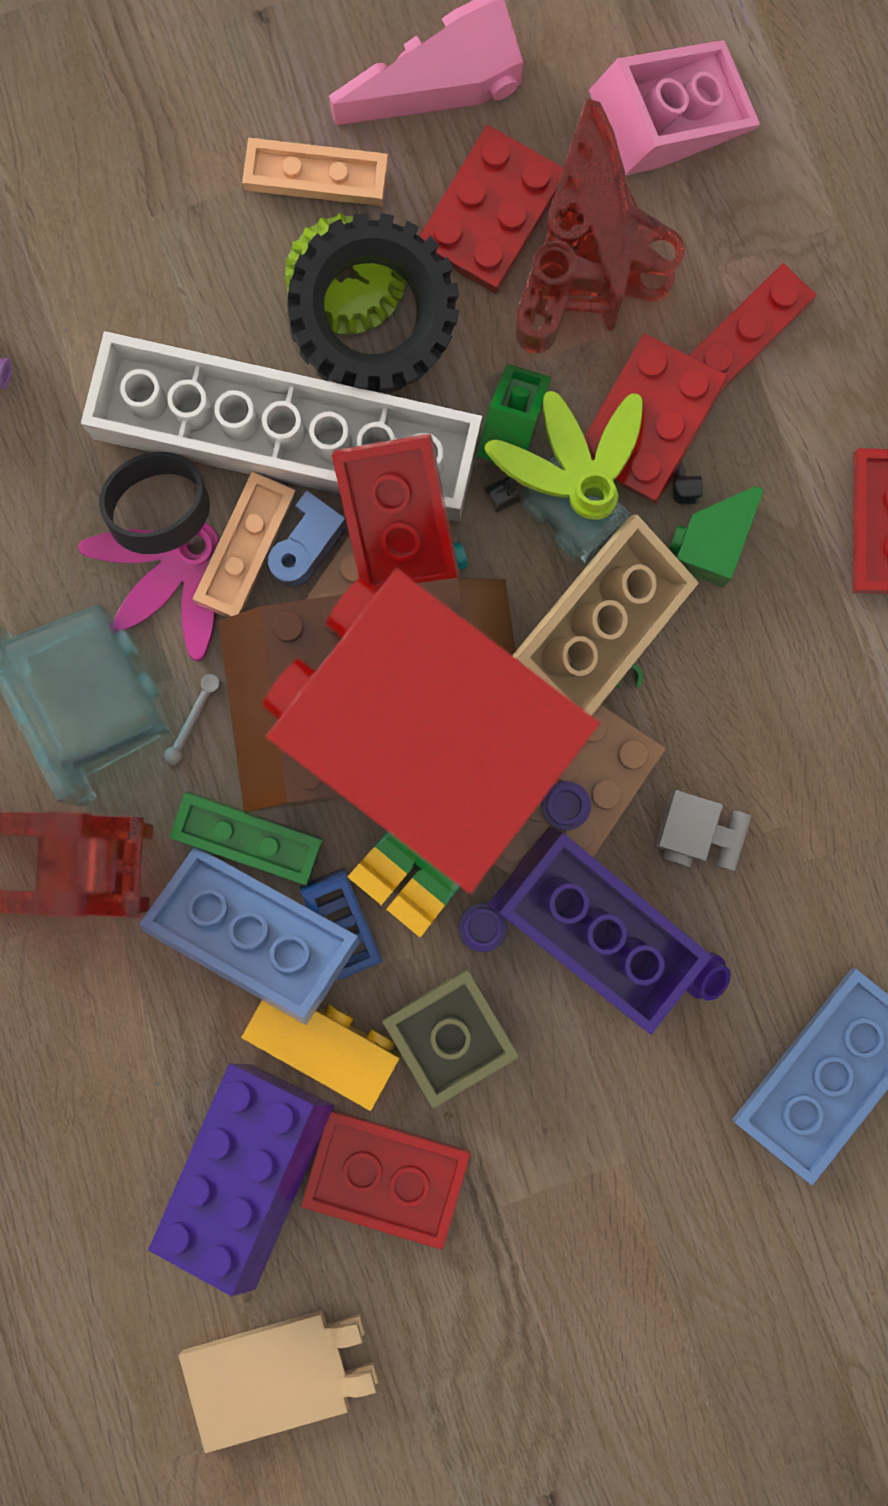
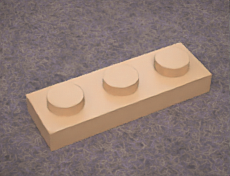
(315, 172)
(244, 546)

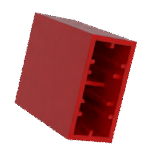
(427, 726)

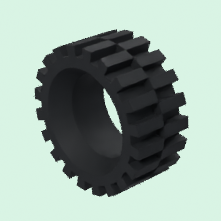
(385, 245)

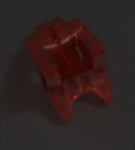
(608, 230)
(82, 864)

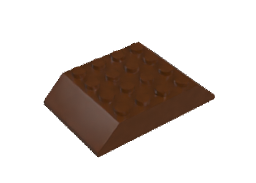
(271, 637)

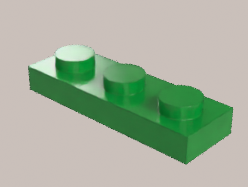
(246, 838)

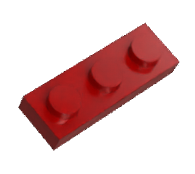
(755, 323)

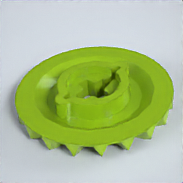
(355, 303)

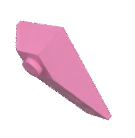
(455, 68)

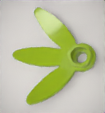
(579, 474)

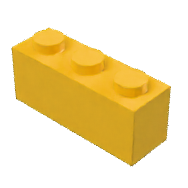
(327, 1050)

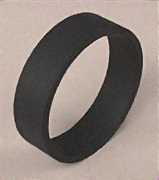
(137, 470)

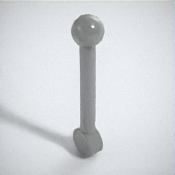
(210, 685)

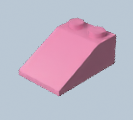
(673, 104)

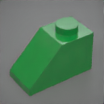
(514, 409)
(716, 536)

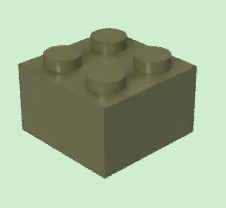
(450, 1038)

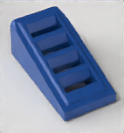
(330, 883)

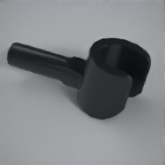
(686, 488)
(504, 493)

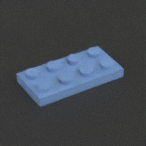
(250, 934)
(824, 1080)

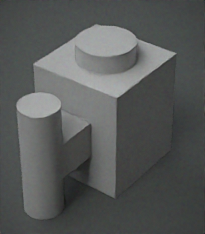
(692, 827)

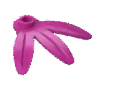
(161, 583)

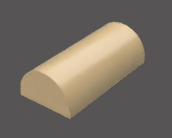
(608, 616)

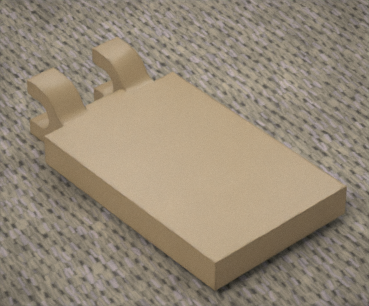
(274, 1378)

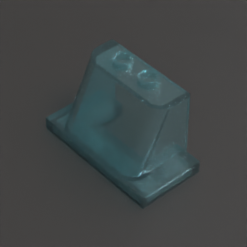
(78, 698)

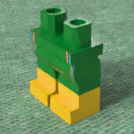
(420, 898)

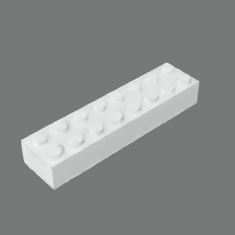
(261, 417)

